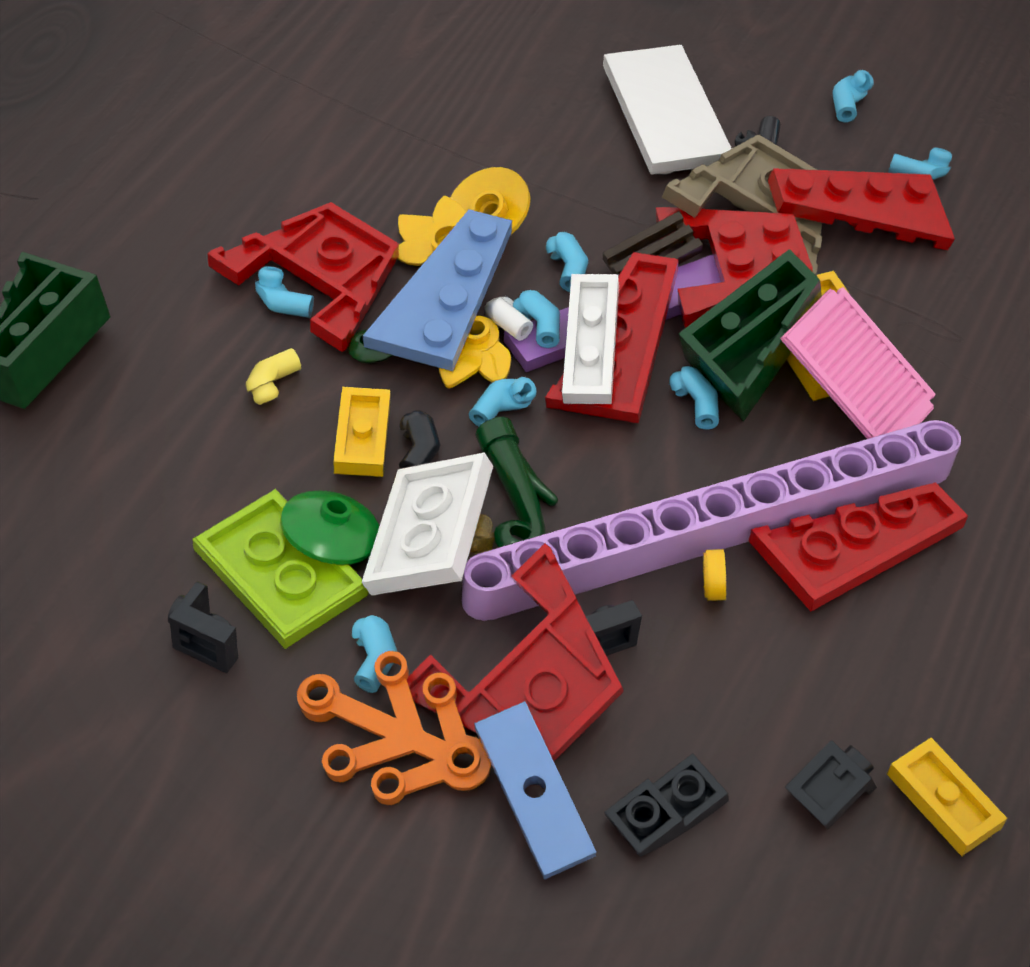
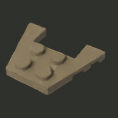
(743, 179)

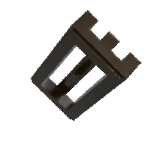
(651, 234)

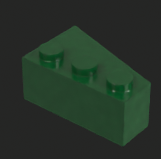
(44, 324)
(740, 337)

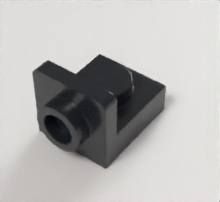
(616, 626)
(201, 633)
(832, 782)

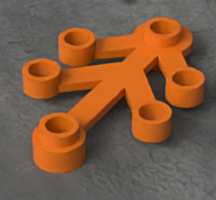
(399, 734)

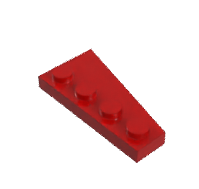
(866, 201)

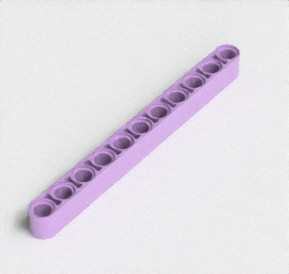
(715, 516)

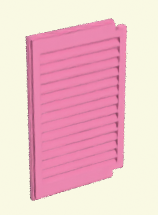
(858, 366)

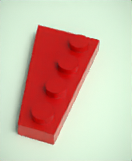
(642, 309)
(854, 544)

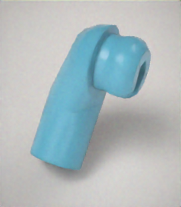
(935, 165)

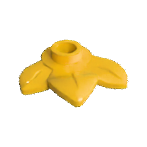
(425, 233)
(480, 354)

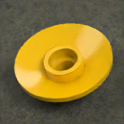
(495, 192)

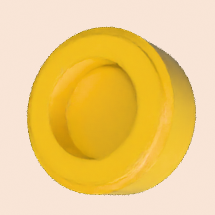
(714, 574)

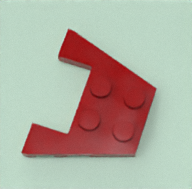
(741, 248)
(326, 251)
(553, 669)

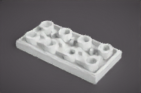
(666, 108)

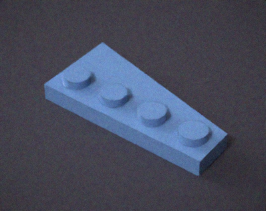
(443, 297)

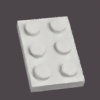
(428, 525)

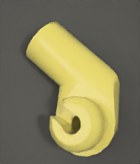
(269, 370)

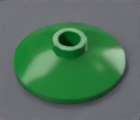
(329, 527)

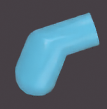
(850, 91)
(567, 248)
(278, 297)
(547, 315)
(503, 396)
(705, 396)
(376, 639)

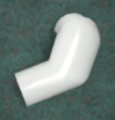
(503, 314)

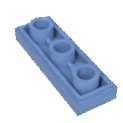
(521, 760)

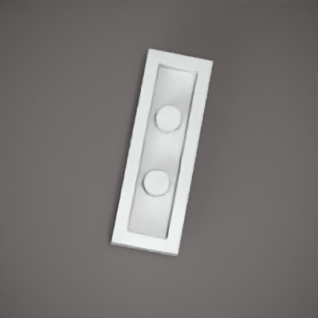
(591, 339)

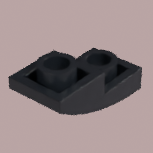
(668, 808)

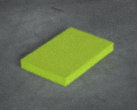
(272, 577)

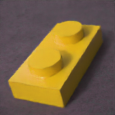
(362, 432)
(946, 796)

